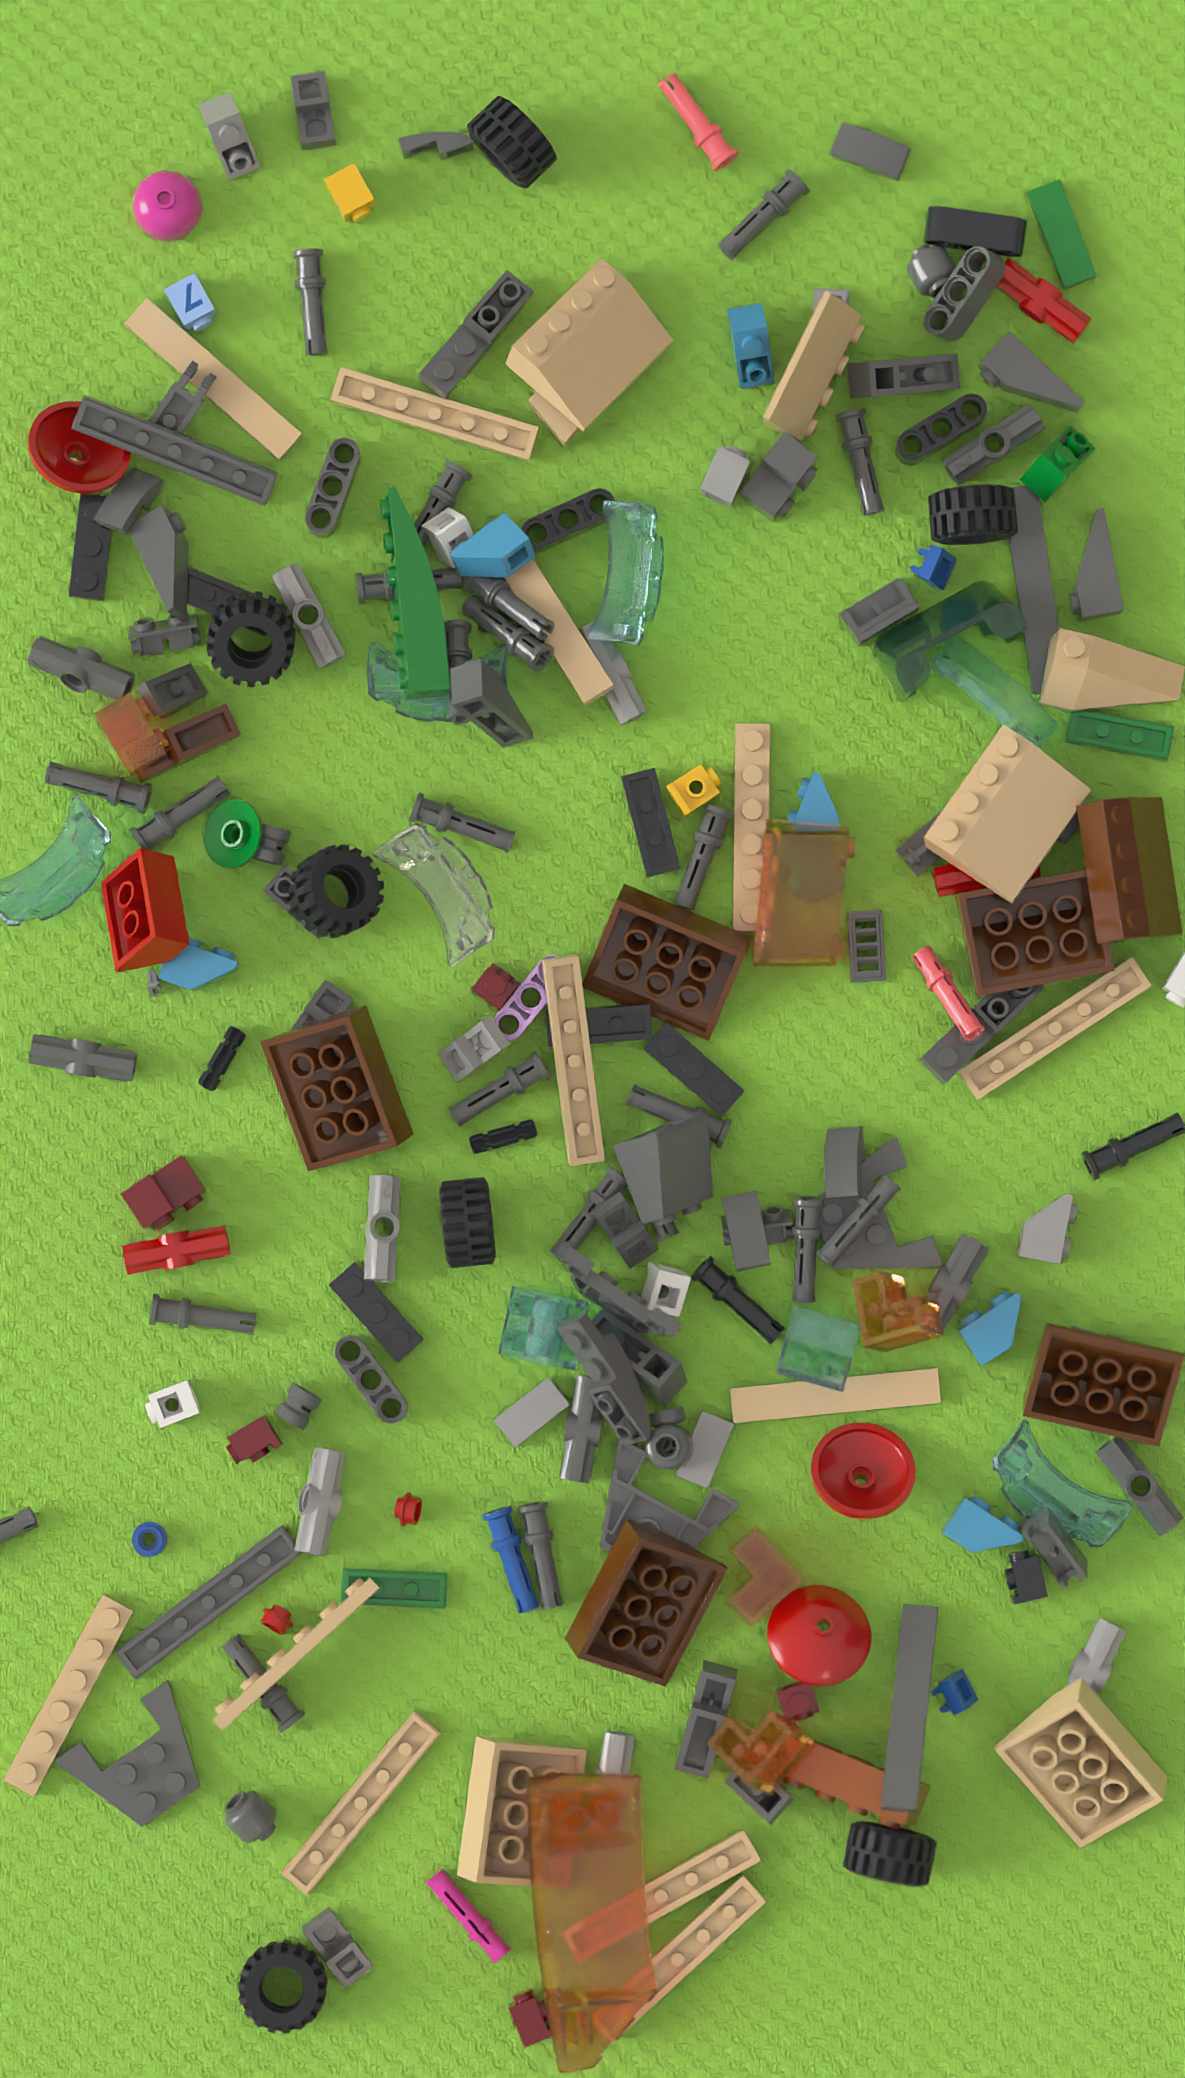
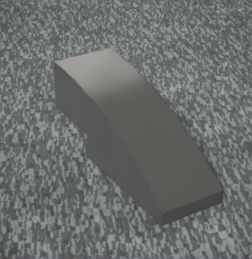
(705, 1717)

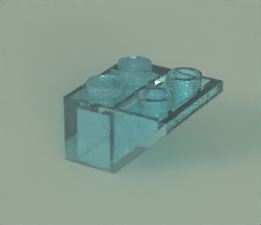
(532, 1330)
(818, 1348)

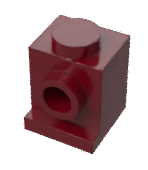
(495, 986)
(253, 1441)
(797, 1701)
(530, 2017)

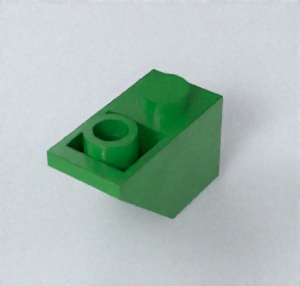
(1057, 463)

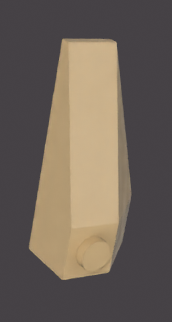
(1099, 673)

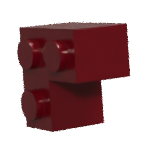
(163, 1193)

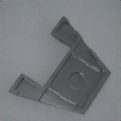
(876, 1244)
(603, 1292)
(635, 1505)
(149, 1775)

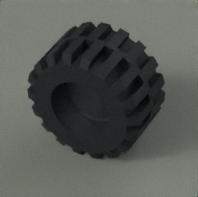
(511, 142)
(972, 514)
(244, 664)
(358, 879)
(467, 1222)
(889, 1854)
(282, 2017)

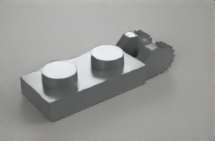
(181, 404)

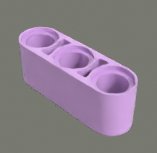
(515, 1007)

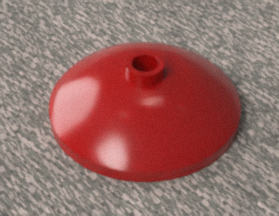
(54, 442)
(866, 1454)
(814, 1654)

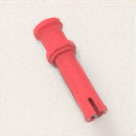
(707, 135)

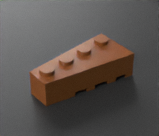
(849, 1780)

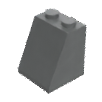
(668, 1169)

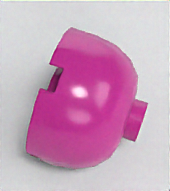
(167, 205)

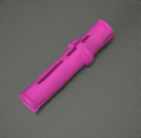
(468, 1916)

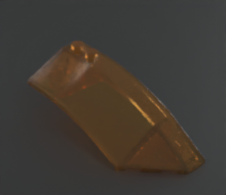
(589, 1909)

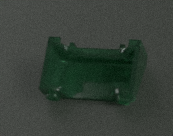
(903, 645)

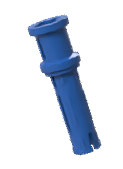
(507, 1543)

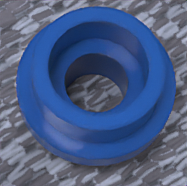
(141, 1547)

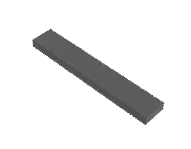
(174, 450)
(1033, 583)
(208, 1602)
(909, 1708)

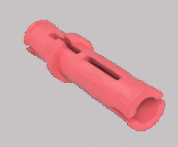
(941, 983)

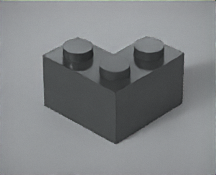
(778, 478)

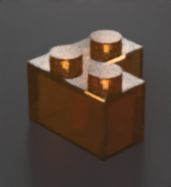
(131, 733)
(891, 1319)
(770, 1579)
(763, 1754)

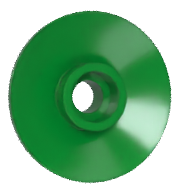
(223, 831)

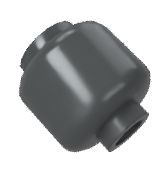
(930, 269)
(657, 1450)
(250, 1816)

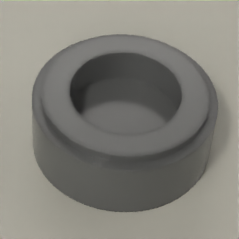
(667, 1417)

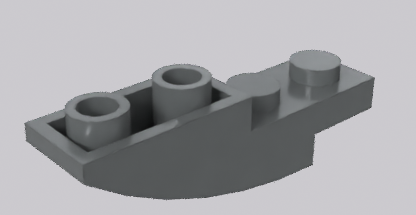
(476, 334)
(993, 1013)
(615, 1383)

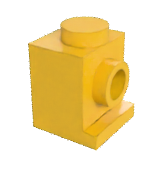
(685, 799)

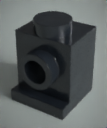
(1025, 1577)

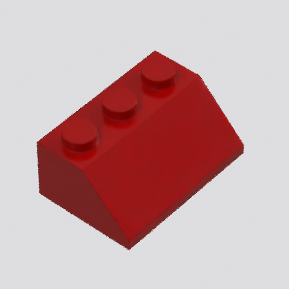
(144, 911)

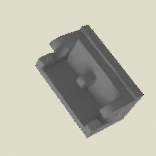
(879, 611)
(1055, 1546)

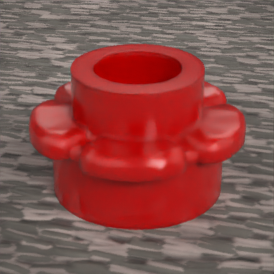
(408, 1509)
(277, 1619)

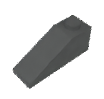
(1023, 374)
(903, 376)
(165, 555)
(1096, 581)
(486, 702)
(656, 1370)

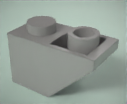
(229, 136)
(725, 475)
(1045, 1231)

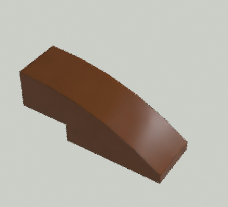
(194, 739)

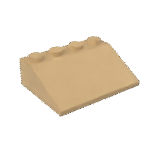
(590, 345)
(813, 367)
(1006, 814)
(1082, 1764)
(497, 1806)

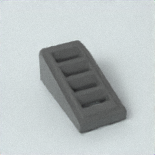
(866, 916)

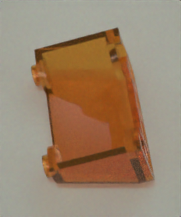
(801, 894)

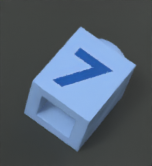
(191, 303)

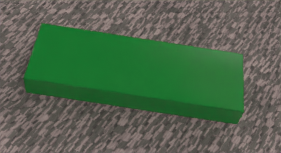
(1061, 234)
(1119, 734)
(400, 1587)

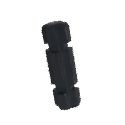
(222, 1058)
(503, 1136)

